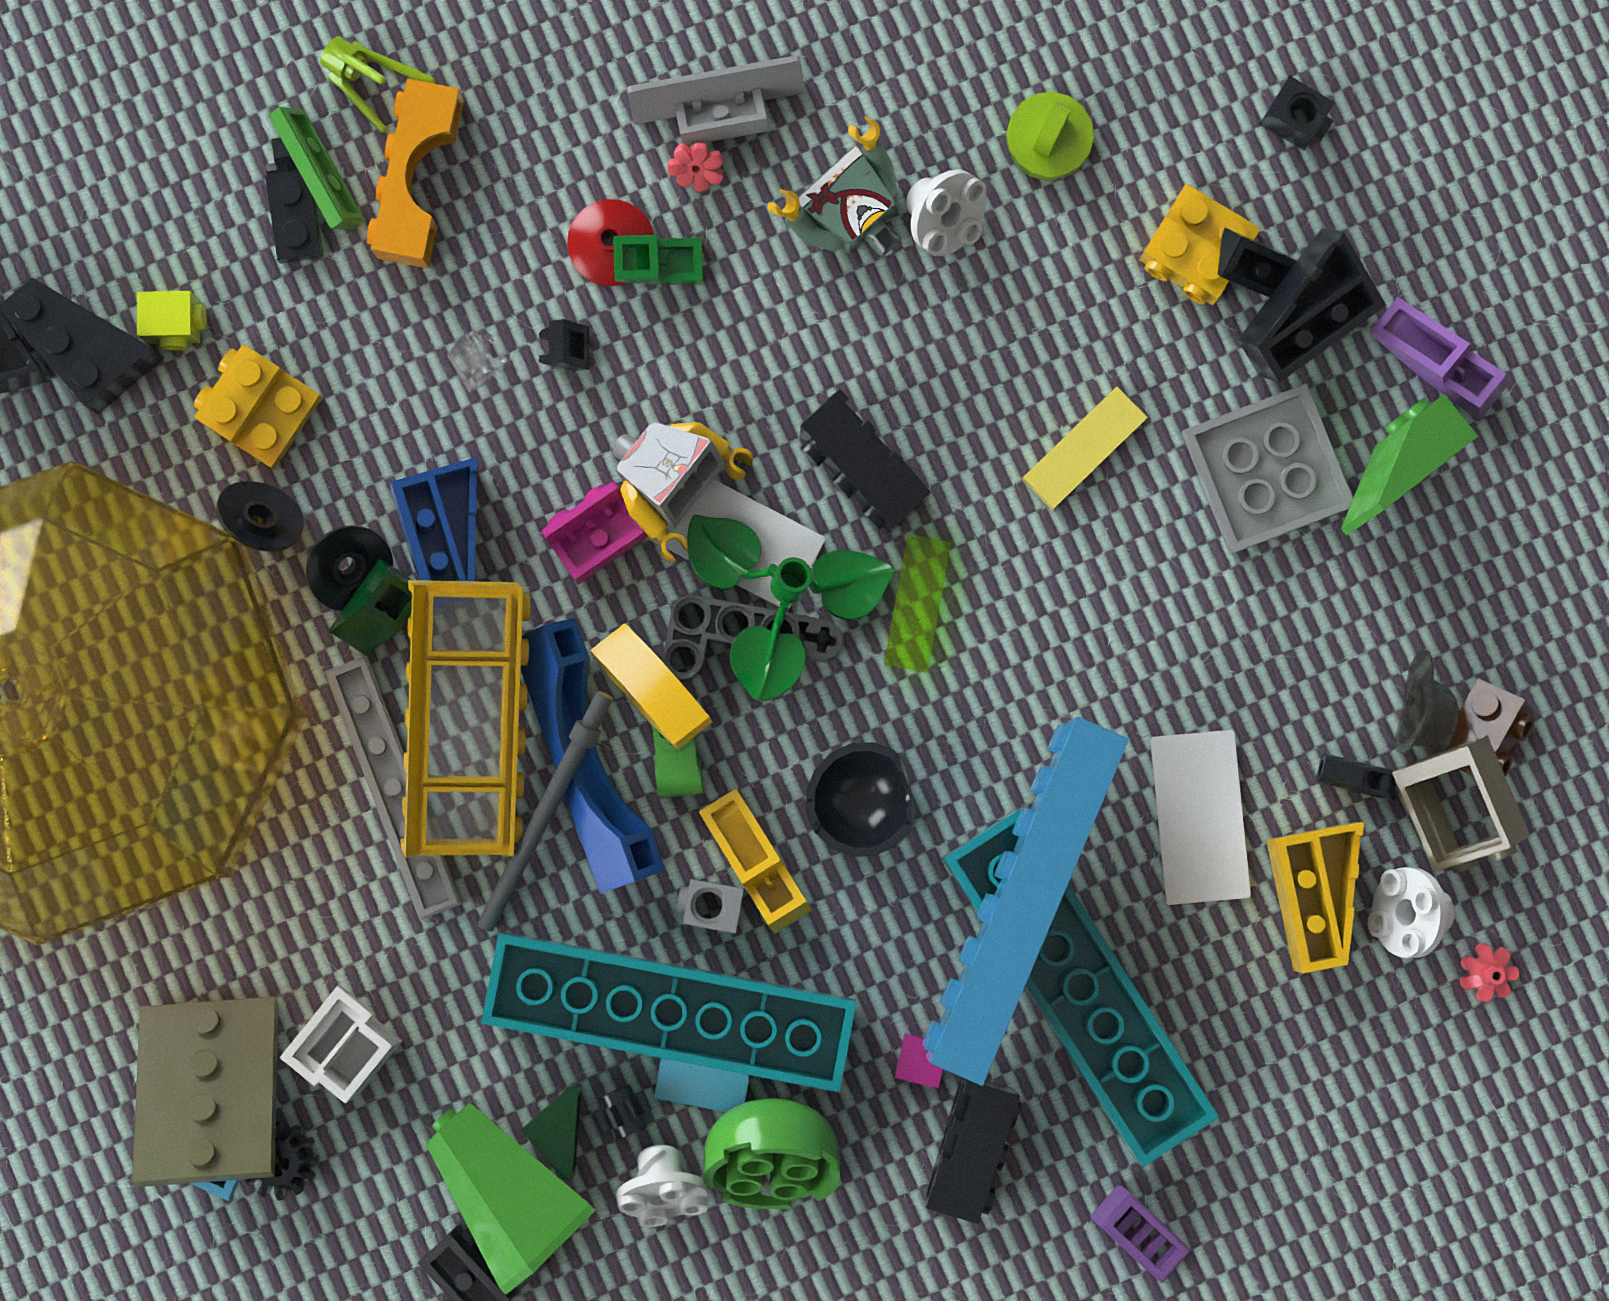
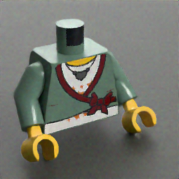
(847, 200)

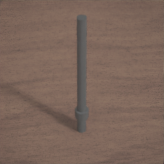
(582, 737)

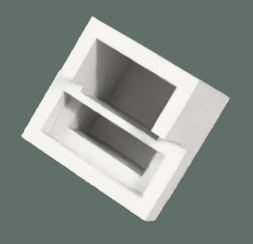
(341, 1046)

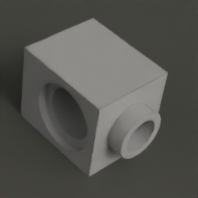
(731, 905)

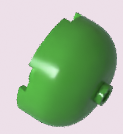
(774, 1139)

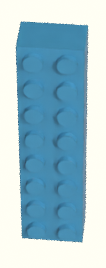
(1025, 899)

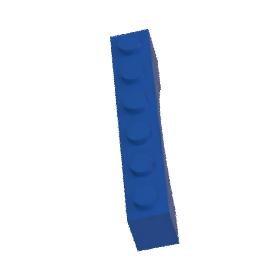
(613, 837)

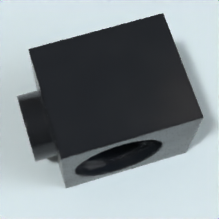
(1298, 95)

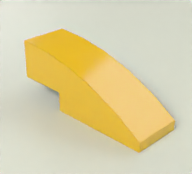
(650, 686)
(755, 861)

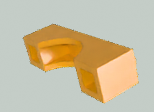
(426, 120)

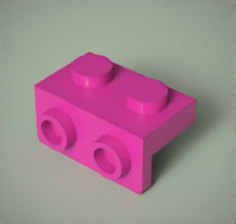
(593, 532)

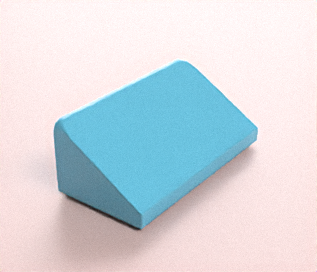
(700, 1085)

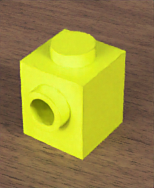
(170, 318)

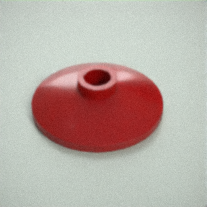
(585, 236)

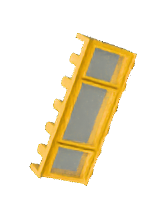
(464, 718)

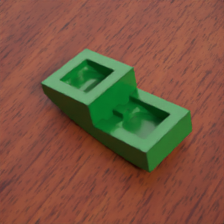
(658, 261)

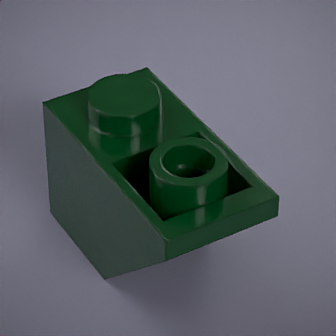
(375, 609)

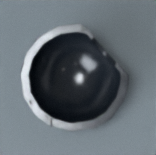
(861, 800)

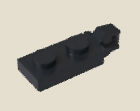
(291, 209)

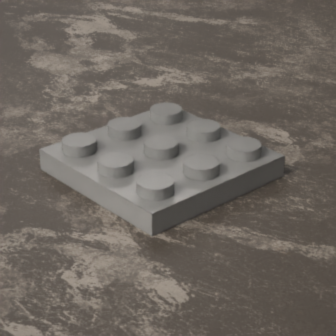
(1268, 468)

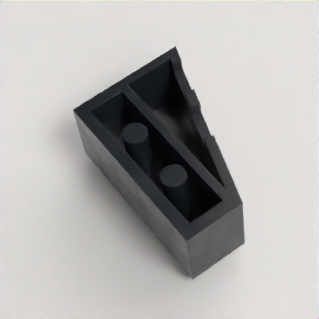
(79, 346)
(972, 1149)

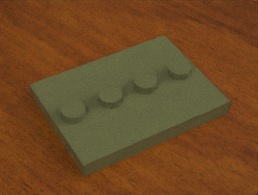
(206, 1092)

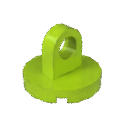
(1049, 136)

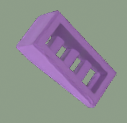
(1117, 1215)

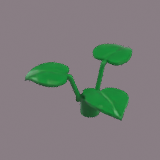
(763, 658)

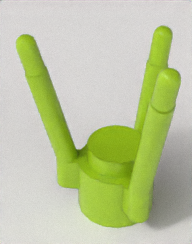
(350, 62)

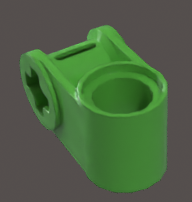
(677, 770)

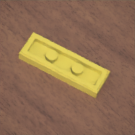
(1084, 448)

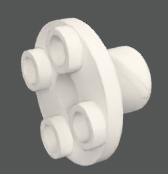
(946, 211)
(1410, 912)
(661, 1188)

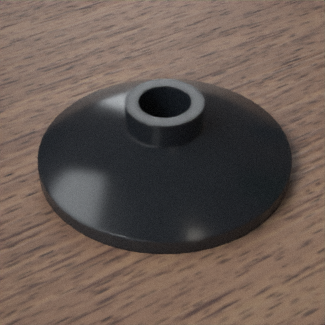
(259, 516)
(337, 586)

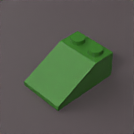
(1414, 449)

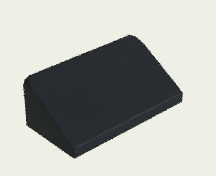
(1252, 263)

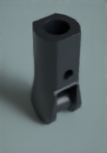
(1353, 775)

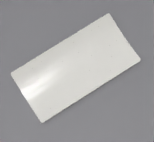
(777, 534)
(1200, 817)

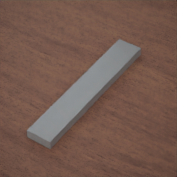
(382, 764)

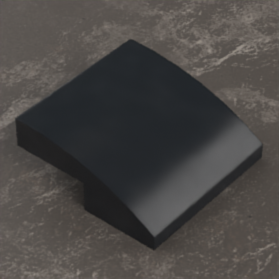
(462, 1270)

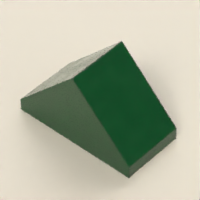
(556, 1131)

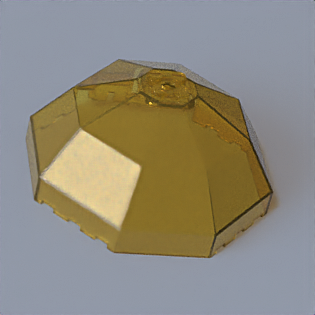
(142, 705)

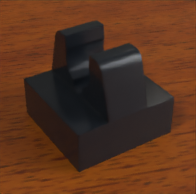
(566, 345)

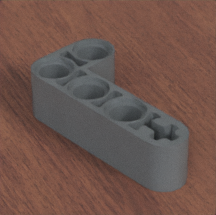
(712, 631)

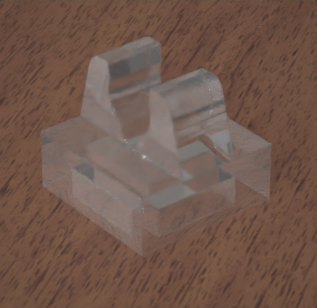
(474, 361)

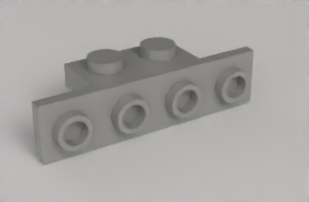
(718, 101)

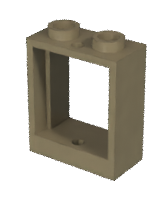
(1430, 817)

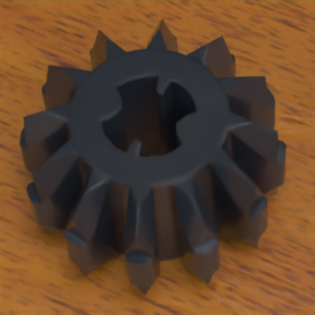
(295, 1171)

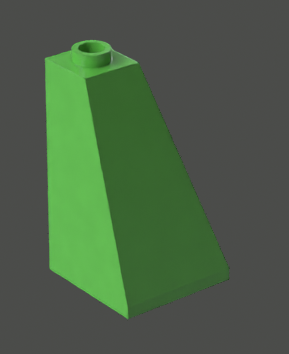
(504, 1194)

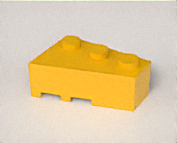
(1316, 893)

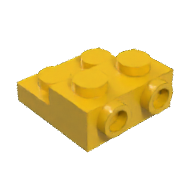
(1190, 243)
(256, 405)

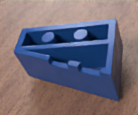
(439, 520)

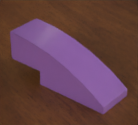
(1440, 358)

